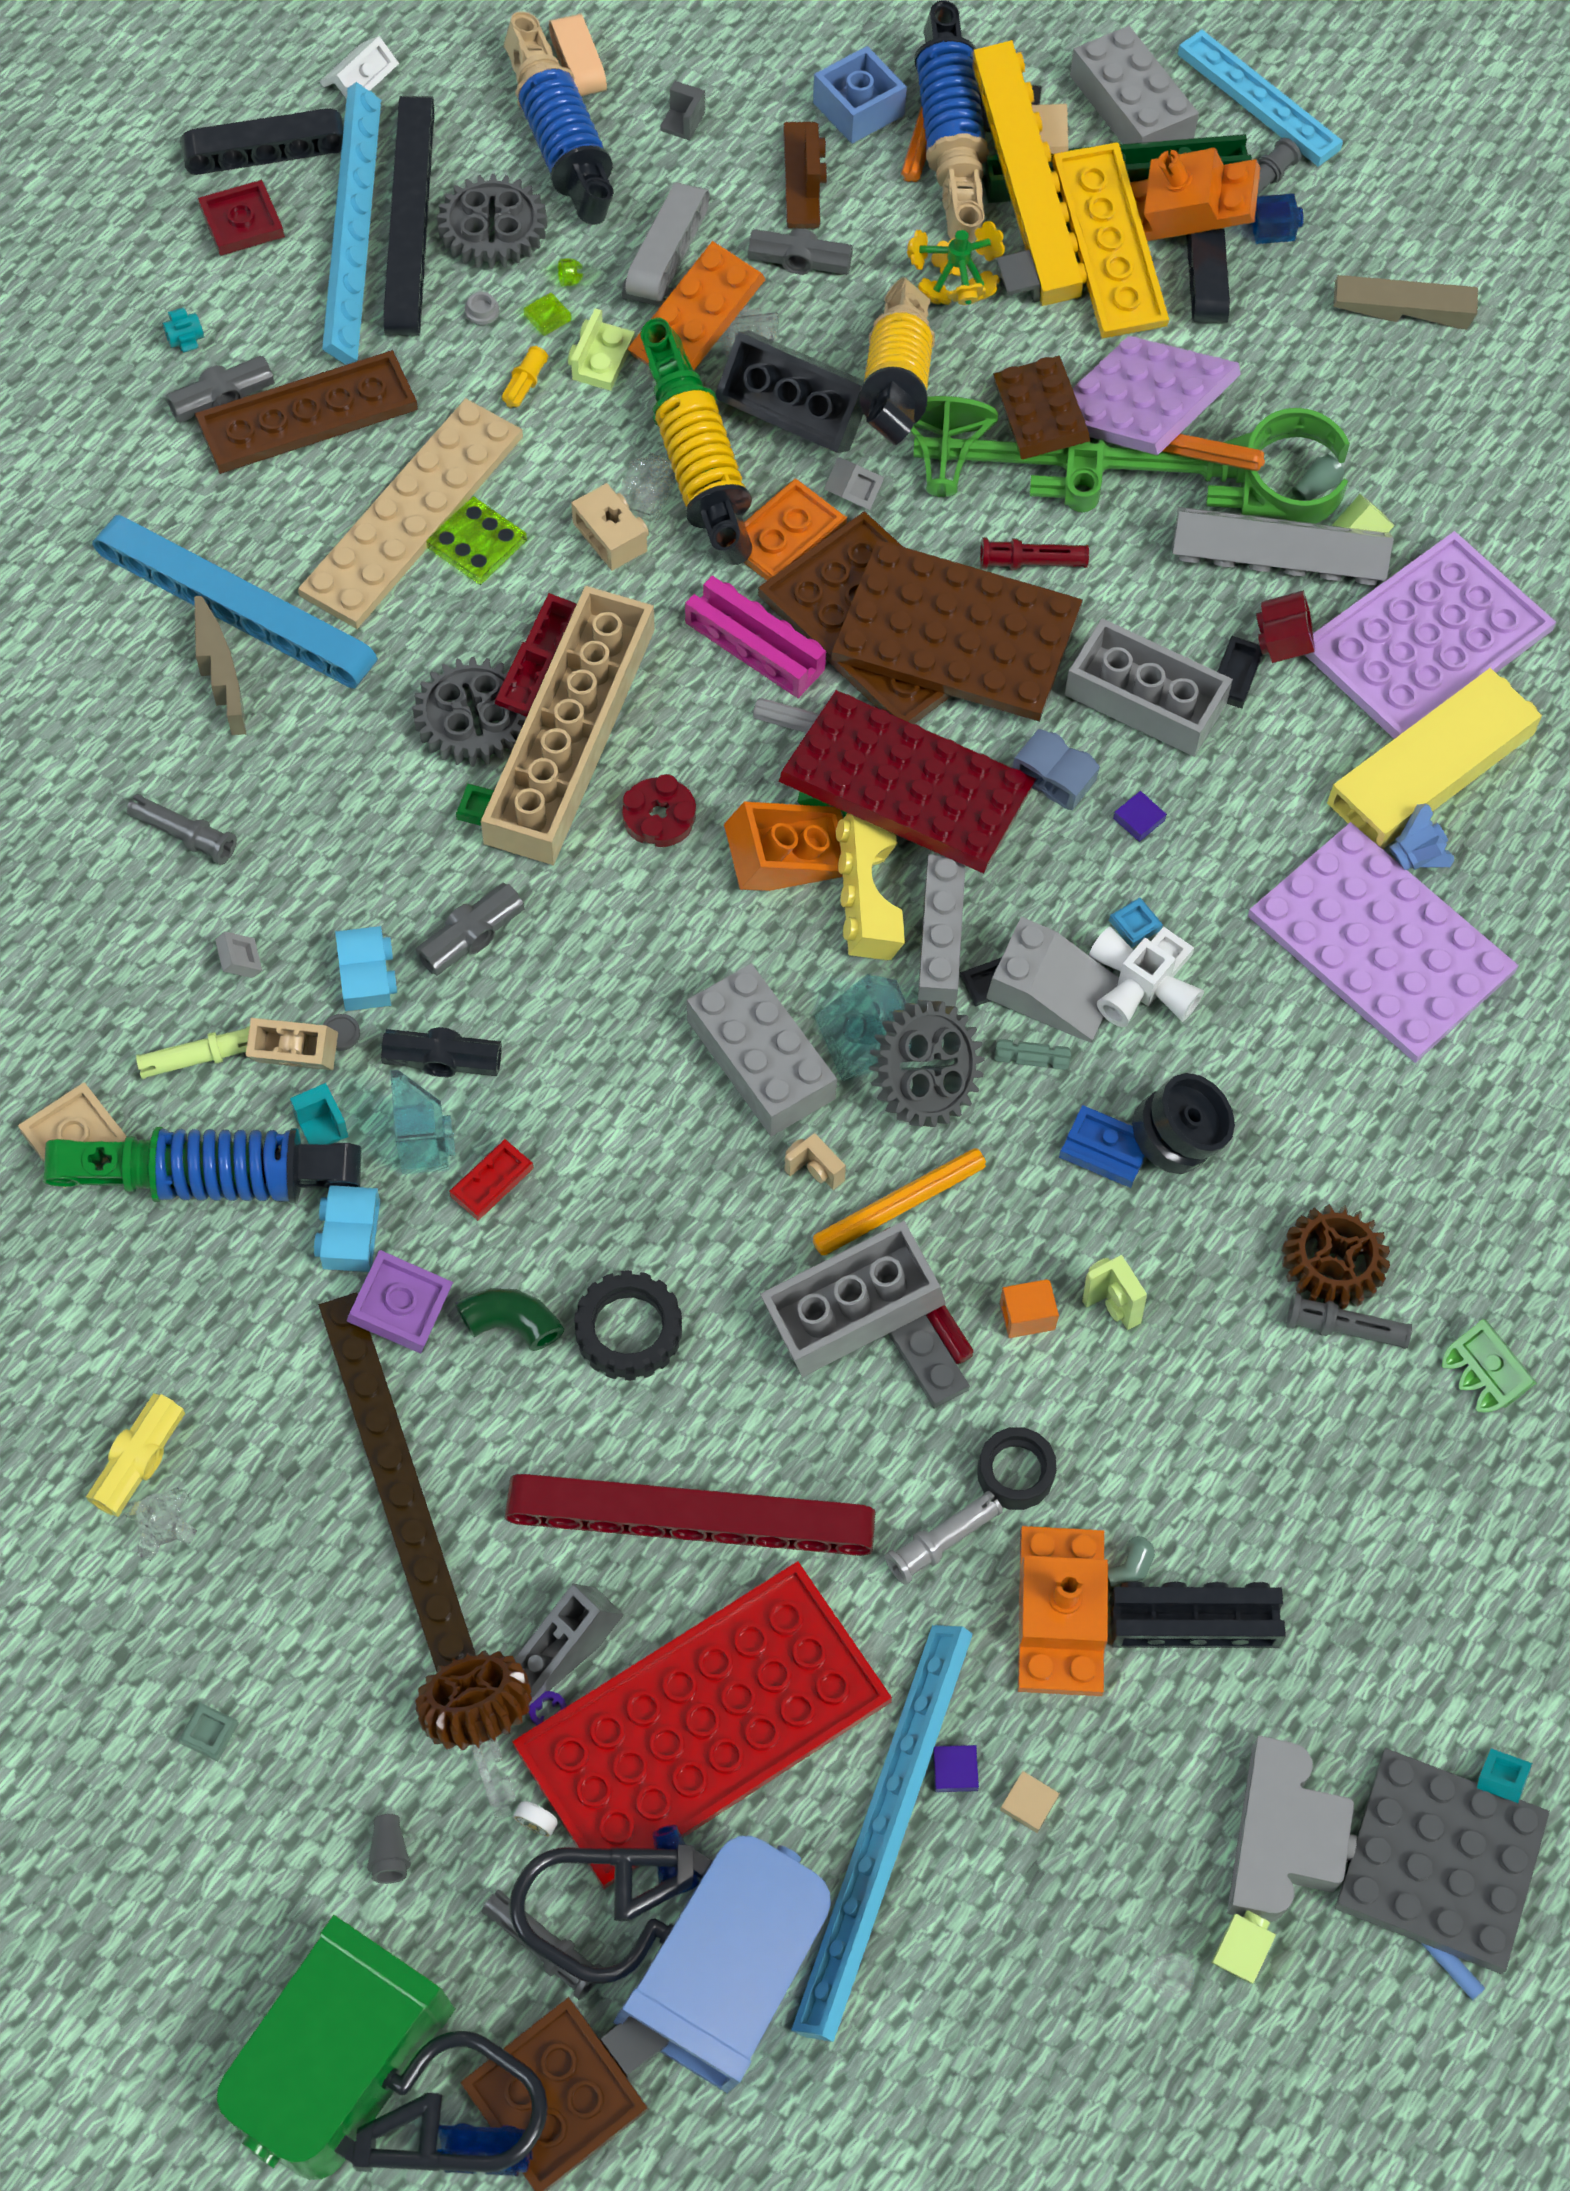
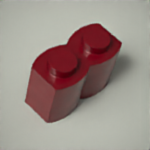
(1286, 627)

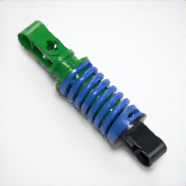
(207, 1167)

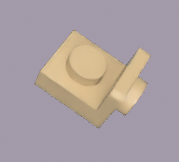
(820, 1158)

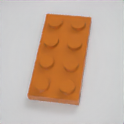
(706, 302)

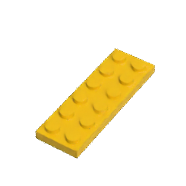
(1110, 240)

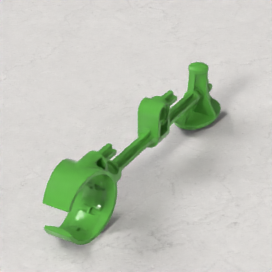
(1088, 460)

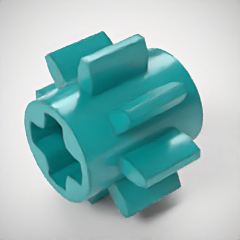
(183, 330)

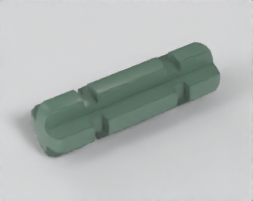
(1032, 1054)

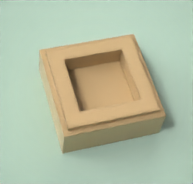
(1029, 1802)

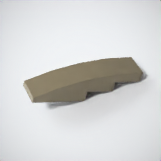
(216, 661)

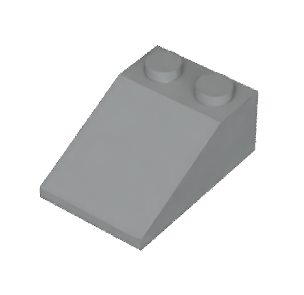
(1051, 981)

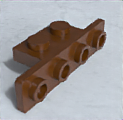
(803, 173)

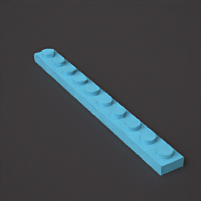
(352, 225)
(882, 1834)

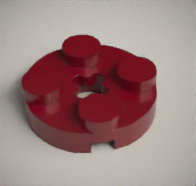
(661, 792)

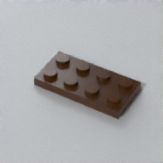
(1041, 407)

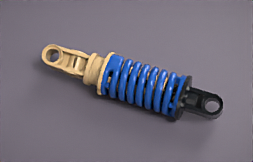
(952, 117)
(559, 120)

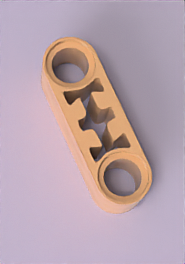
(578, 53)

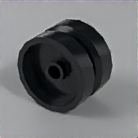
(1183, 1123)

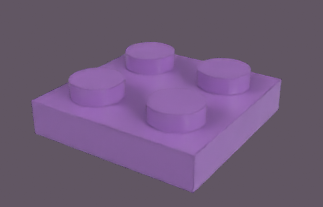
(399, 1301)

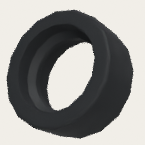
(1028, 1440)

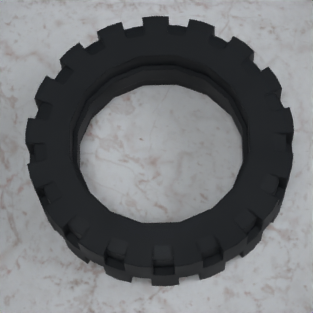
(631, 1364)

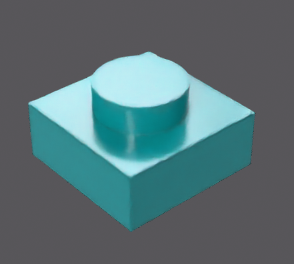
(1504, 1775)

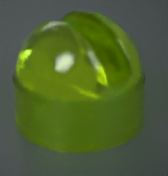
(567, 271)

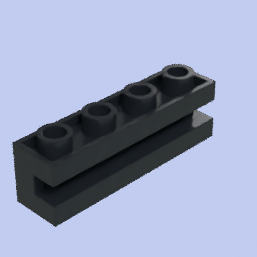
(1196, 1616)

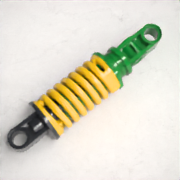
(697, 444)

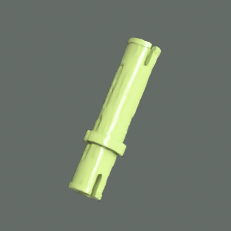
(193, 1053)

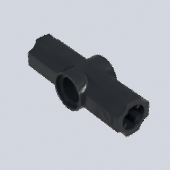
(441, 1052)

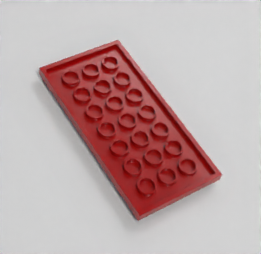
(703, 1719)

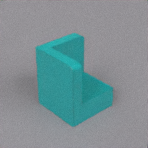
(319, 1116)

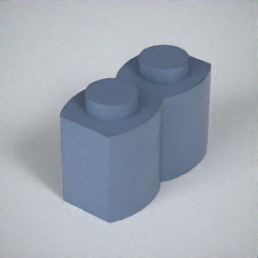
(1059, 770)

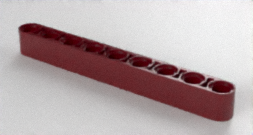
(690, 1514)

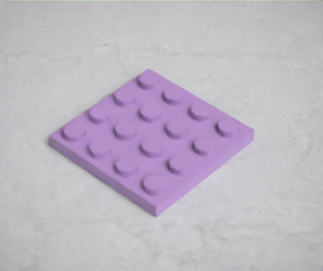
(1150, 393)

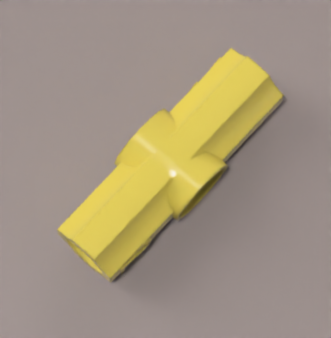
(135, 1454)

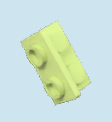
(599, 352)
(1120, 1286)

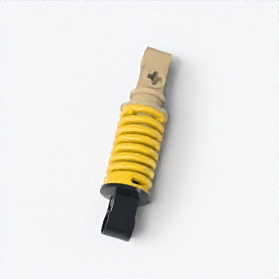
(898, 363)

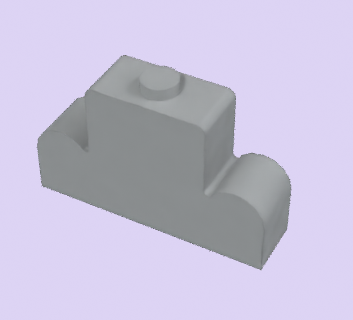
(1287, 1833)

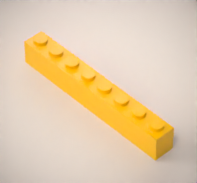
(1027, 171)

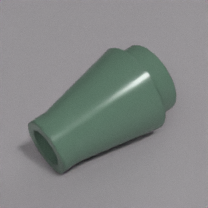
(1319, 478)

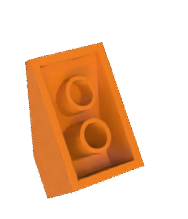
(783, 844)

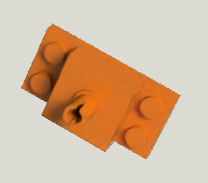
(1195, 194)
(1062, 1611)

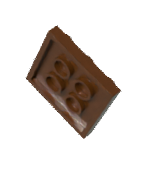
(583, 2088)

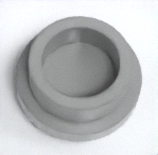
(481, 308)

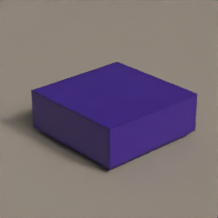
(1139, 816)
(955, 1768)

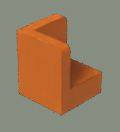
(1029, 1308)

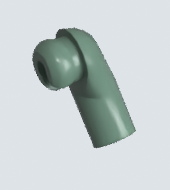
(1136, 1565)

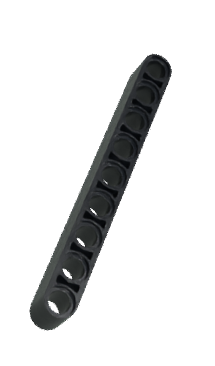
(409, 216)

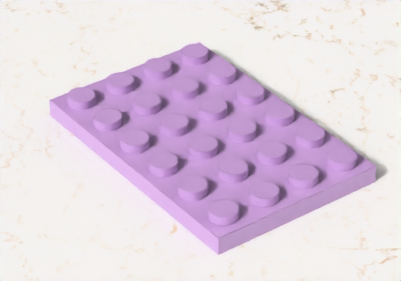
(1427, 634)
(1383, 942)

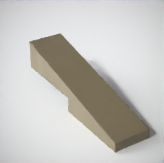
(1390, 299)

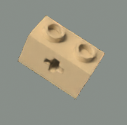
(610, 526)
(291, 1044)

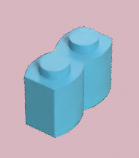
(364, 969)
(348, 1228)

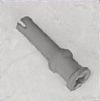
(928, 1546)

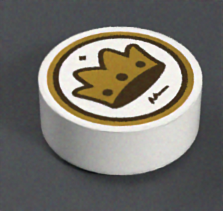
(535, 1818)

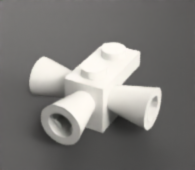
(1145, 975)

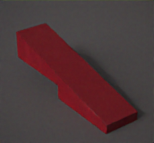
(535, 656)

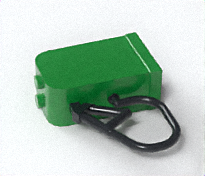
(335, 2053)

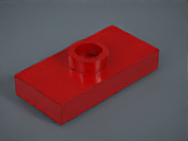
(491, 1179)

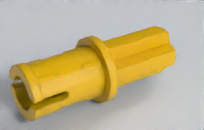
(524, 376)

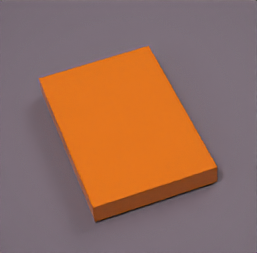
(789, 528)

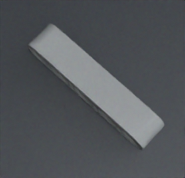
(667, 241)

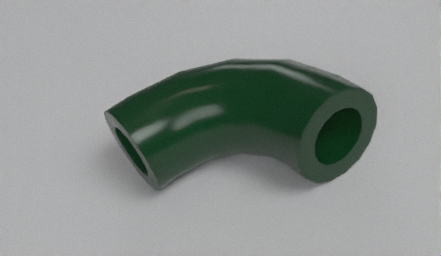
(510, 1310)

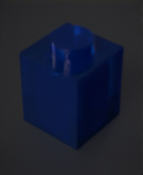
(1277, 219)

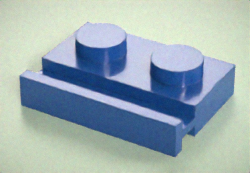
(1103, 1147)

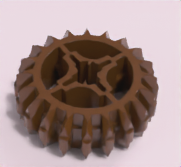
(1327, 1230)
(473, 1700)

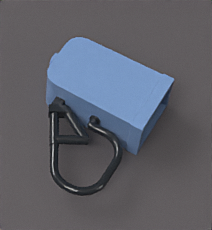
(722, 1957)

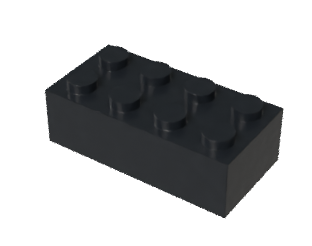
(792, 391)

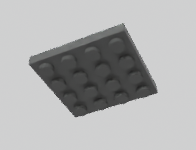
(1443, 1861)

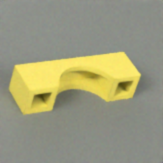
(872, 923)

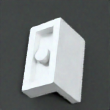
(364, 65)

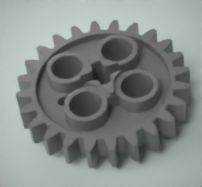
(466, 221)
(439, 719)
(928, 1100)

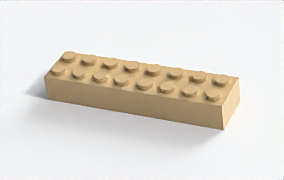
(568, 725)

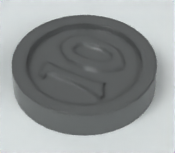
(347, 1030)

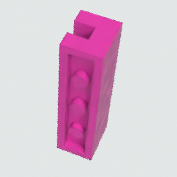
(755, 636)

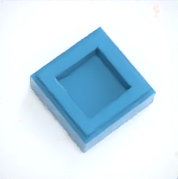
(1135, 922)

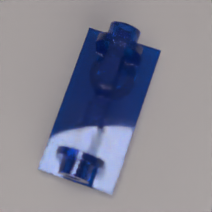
(482, 2141)

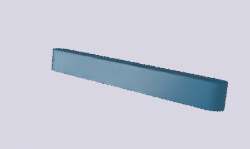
(236, 601)

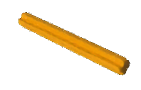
(899, 1201)

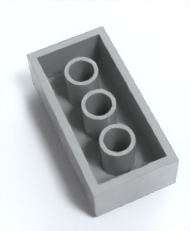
(1132, 89)
(1148, 687)
(761, 1049)
(853, 1298)

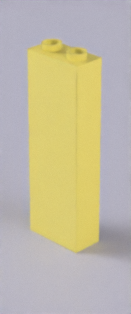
(1435, 757)

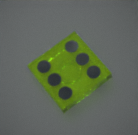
(476, 540)

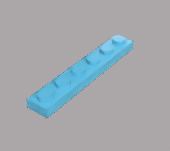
(1260, 97)

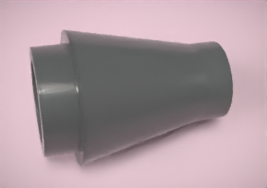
(388, 1852)

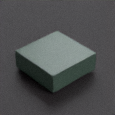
(208, 1732)

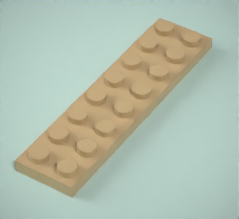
(408, 512)

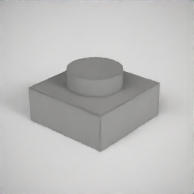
(238, 954)

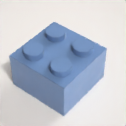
(859, 94)

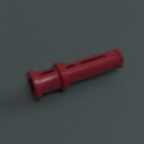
(1015, 554)

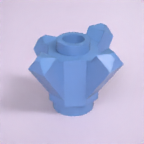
(1422, 842)

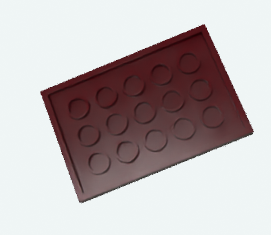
(908, 781)

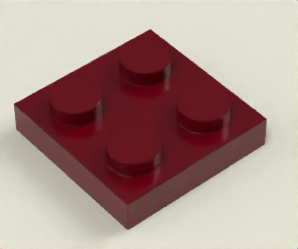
(241, 217)

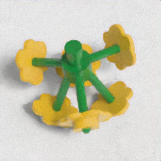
(953, 259)

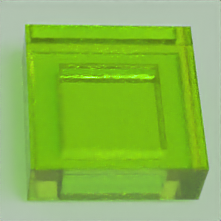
(547, 314)

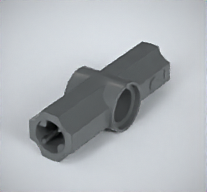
(800, 251)
(219, 387)
(470, 928)

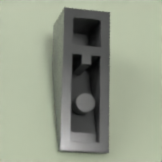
(567, 1637)

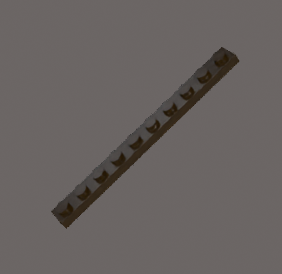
(397, 1485)

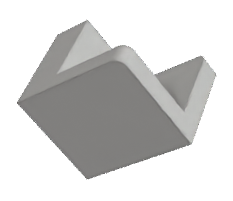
(854, 483)

